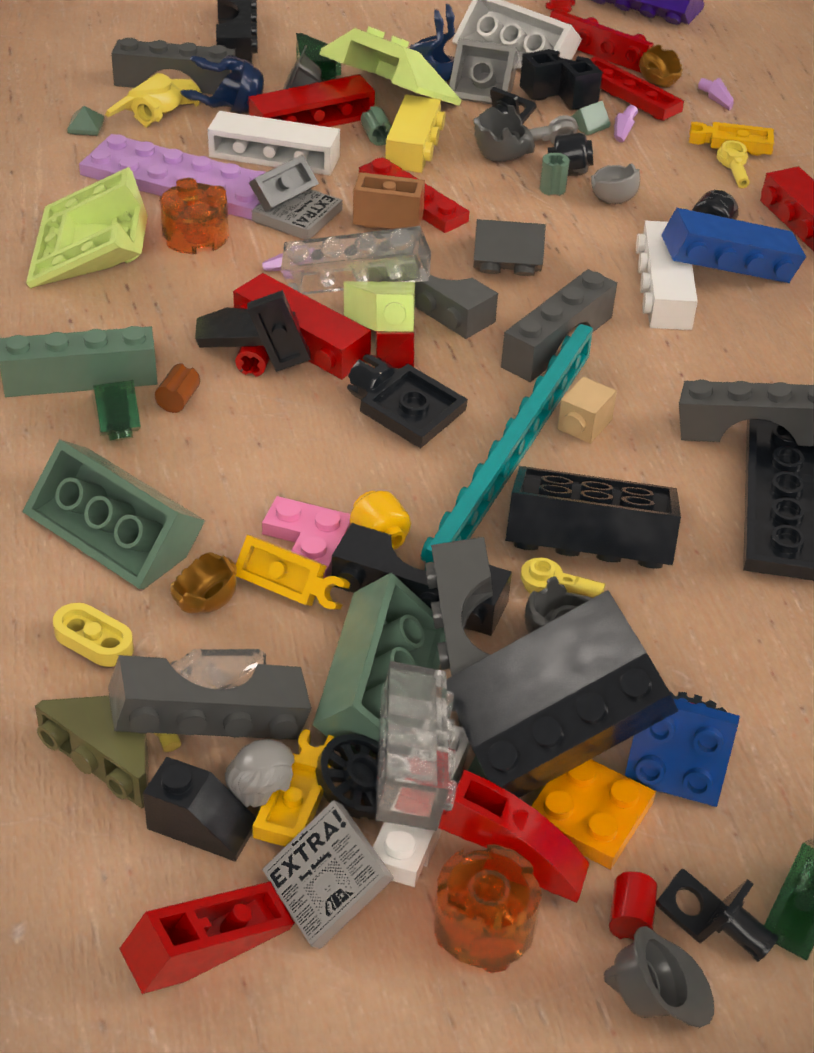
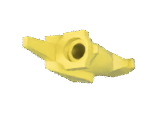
(155, 97)

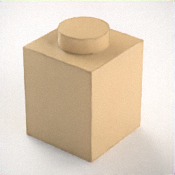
(586, 409)

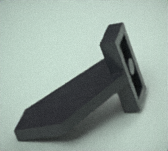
(264, 323)

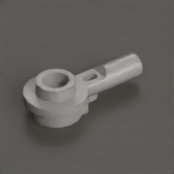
(558, 126)

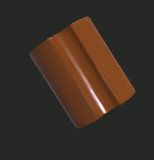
(177, 388)

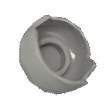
(616, 183)

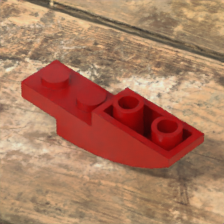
(495, 816)

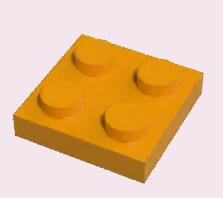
(596, 809)

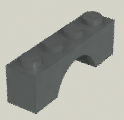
(137, 60)
(458, 304)
(539, 334)
(714, 407)
(462, 583)
(155, 698)

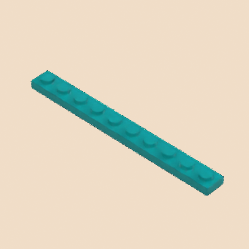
(517, 438)

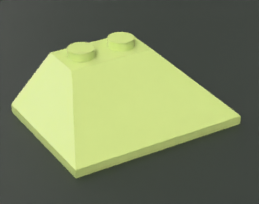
(390, 60)
(90, 230)

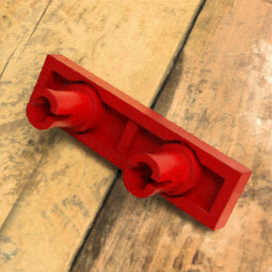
(605, 41)

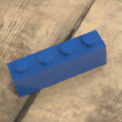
(732, 245)

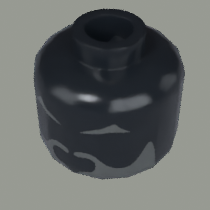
(577, 149)
(717, 203)

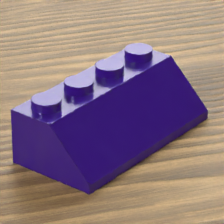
(671, 10)

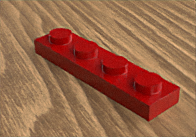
(637, 91)
(438, 209)

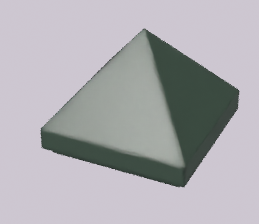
(86, 122)

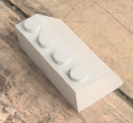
(517, 27)

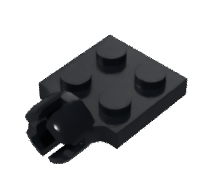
(404, 399)

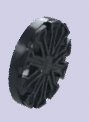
(354, 772)

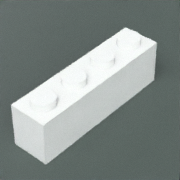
(272, 141)
(666, 284)

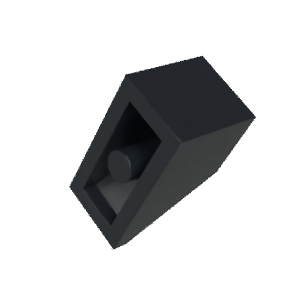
(196, 810)

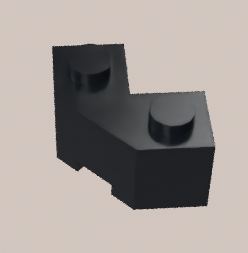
(549, 75)

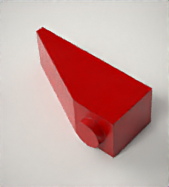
(199, 934)

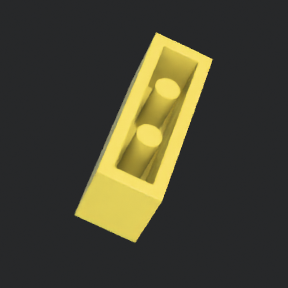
(415, 132)

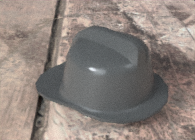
(303, 72)
(661, 980)

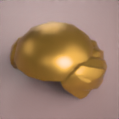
(660, 66)
(205, 584)

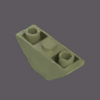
(87, 735)

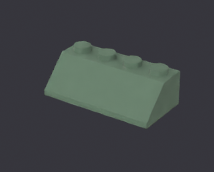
(76, 360)
(111, 515)
(380, 627)

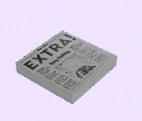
(300, 215)
(327, 874)

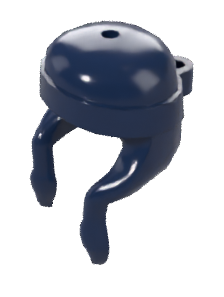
(433, 46)
(234, 88)

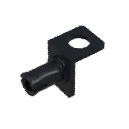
(501, 99)
(717, 915)

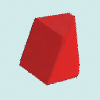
(395, 348)

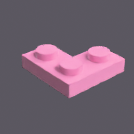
(311, 527)

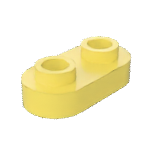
(92, 634)

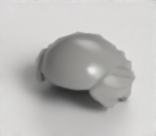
(260, 771)

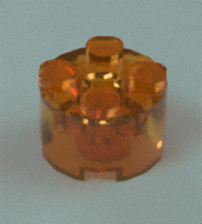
(194, 216)
(487, 907)

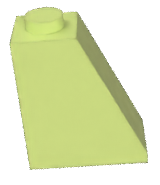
(381, 305)

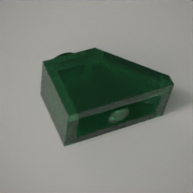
(329, 67)
(116, 409)
(794, 907)

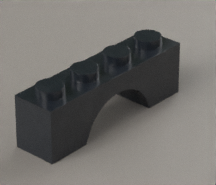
(238, 27)
(369, 555)

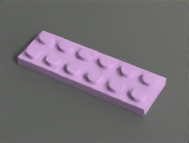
(159, 169)

